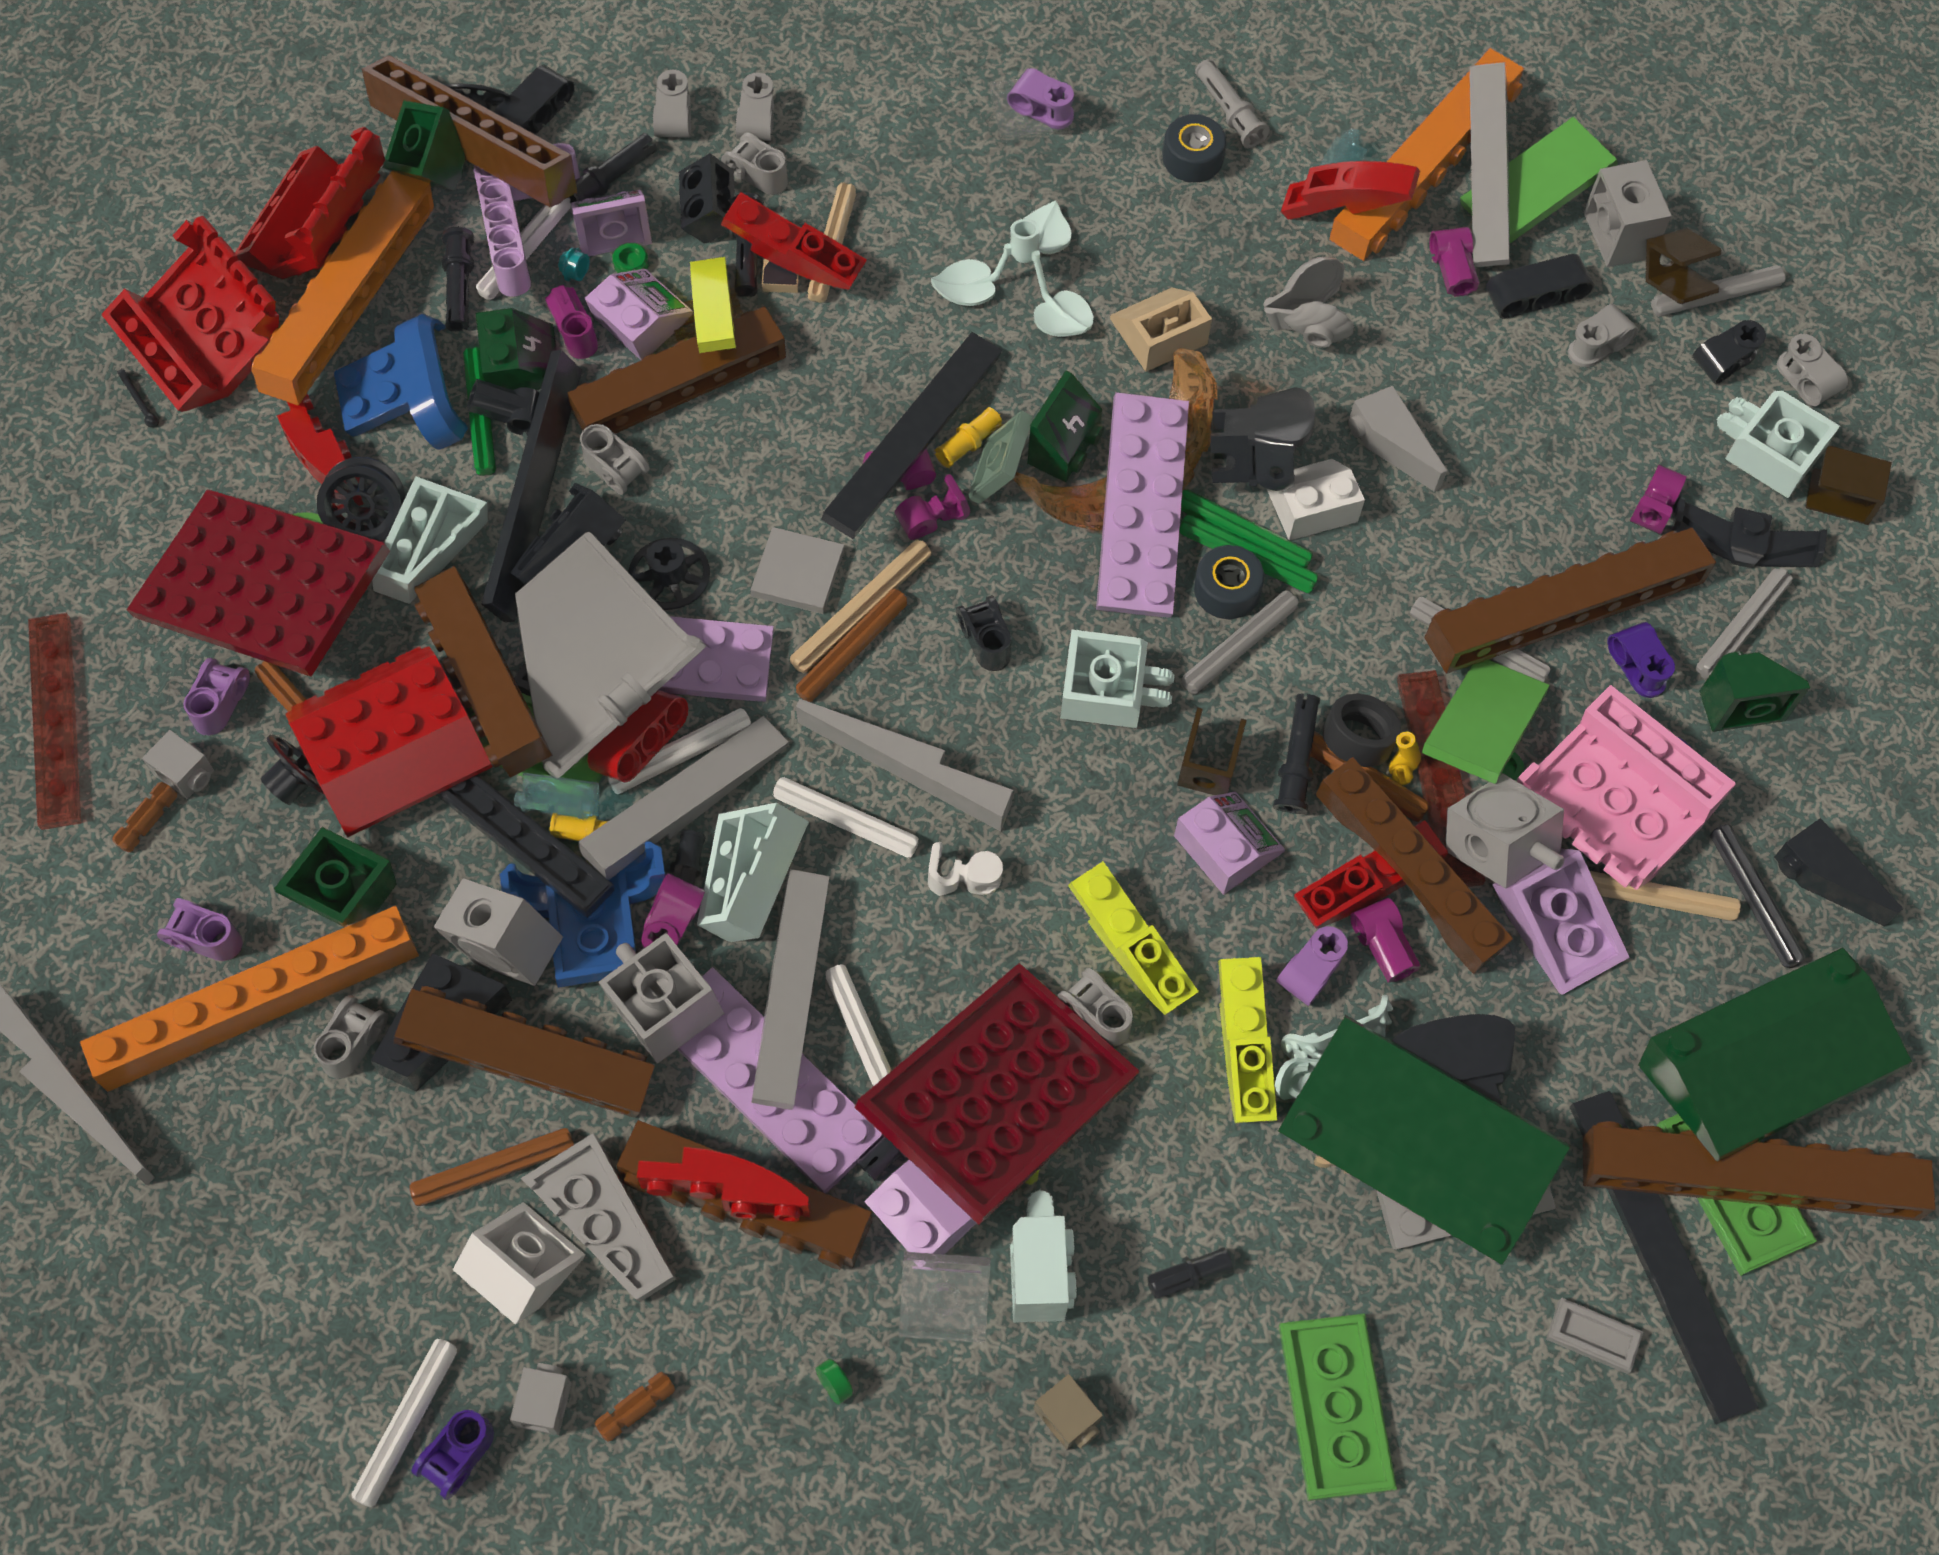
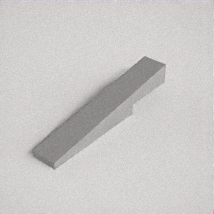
(1489, 165)
(912, 761)
(681, 798)
(790, 990)
(61, 1086)

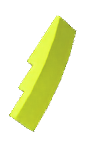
(712, 305)

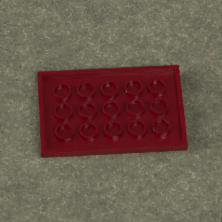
(259, 581)
(997, 1092)

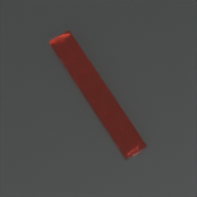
(54, 721)
(1439, 781)

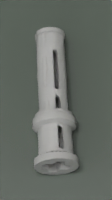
(1238, 112)

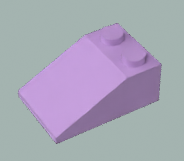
(1564, 922)
(919, 1212)

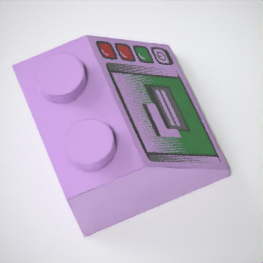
(611, 221)
(637, 310)
(1226, 840)

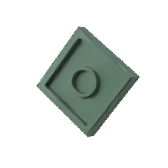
(1000, 457)

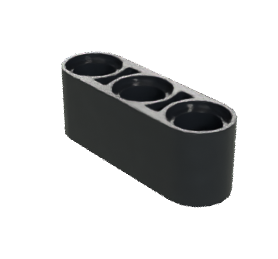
(537, 99)
(1539, 285)

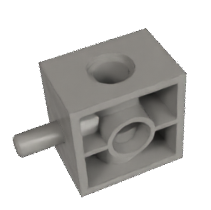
(1626, 212)
(1505, 831)
(498, 931)
(660, 996)

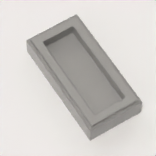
(1594, 1335)

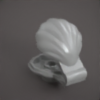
(1306, 293)

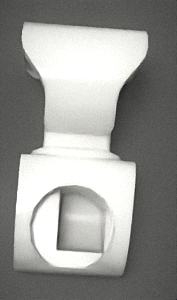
(980, 875)

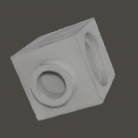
(179, 764)
(541, 1399)

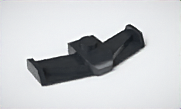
(1748, 538)

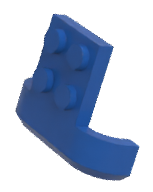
(398, 381)
(591, 943)

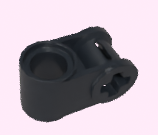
(1730, 350)
(984, 628)

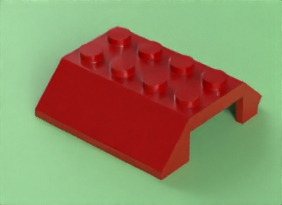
(311, 208)
(198, 321)
(388, 739)

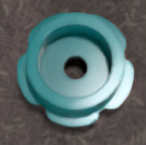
(574, 264)

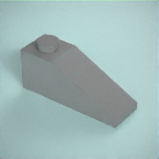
(1395, 436)

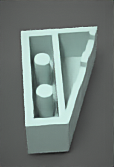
(427, 536)
(747, 869)

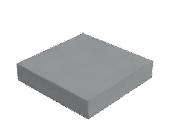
(797, 570)

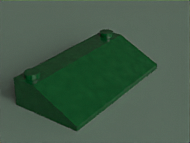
(1776, 1054)
(1424, 1139)

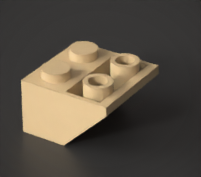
(1163, 325)

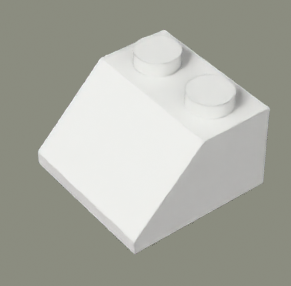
(1321, 499)
(517, 1262)

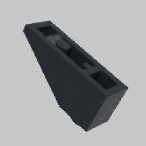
(1830, 869)

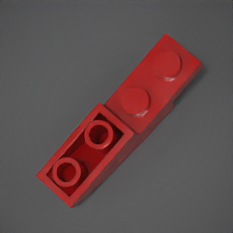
(1350, 184)
(791, 247)
(311, 444)
(1356, 885)
(743, 1184)

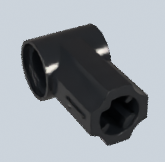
(504, 405)

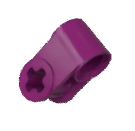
(672, 909)

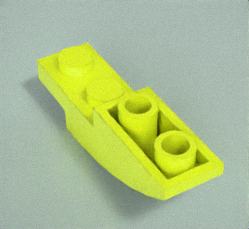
(1131, 941)
(1246, 1040)

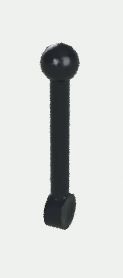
(150, 419)

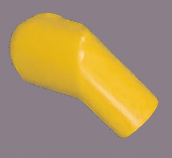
(1405, 759)

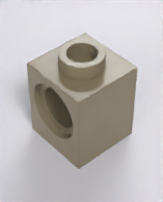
(1069, 1413)

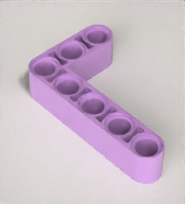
(503, 228)

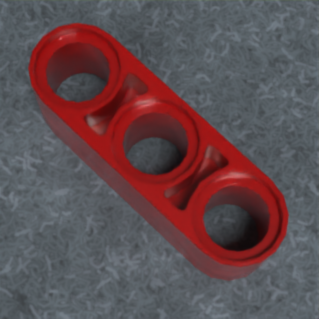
(639, 739)

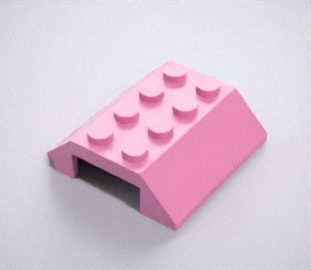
(1627, 789)

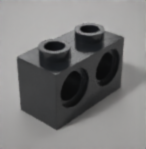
(705, 197)

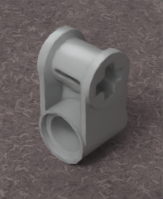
(672, 105)
(756, 107)
(758, 164)
(1601, 336)
(1811, 374)
(616, 462)
(1095, 1002)
(350, 1029)

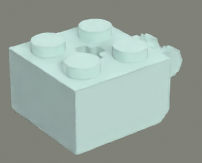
(1777, 440)
(1108, 678)
(1039, 1263)

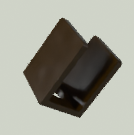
(1676, 278)
(1848, 485)
(1191, 770)

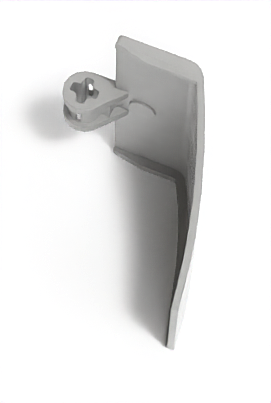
(593, 649)

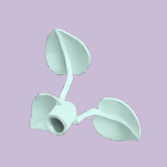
(1041, 231)

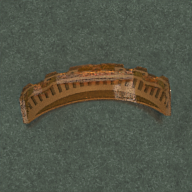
(1085, 503)

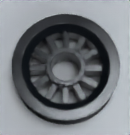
(366, 469)

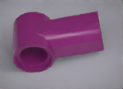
(1454, 253)
(572, 322)
(1381, 930)

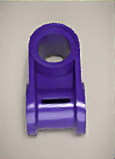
(1640, 657)
(452, 1454)

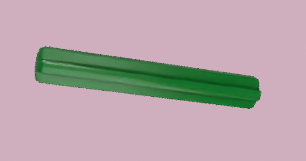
(480, 425)
(1243, 528)
(1272, 564)

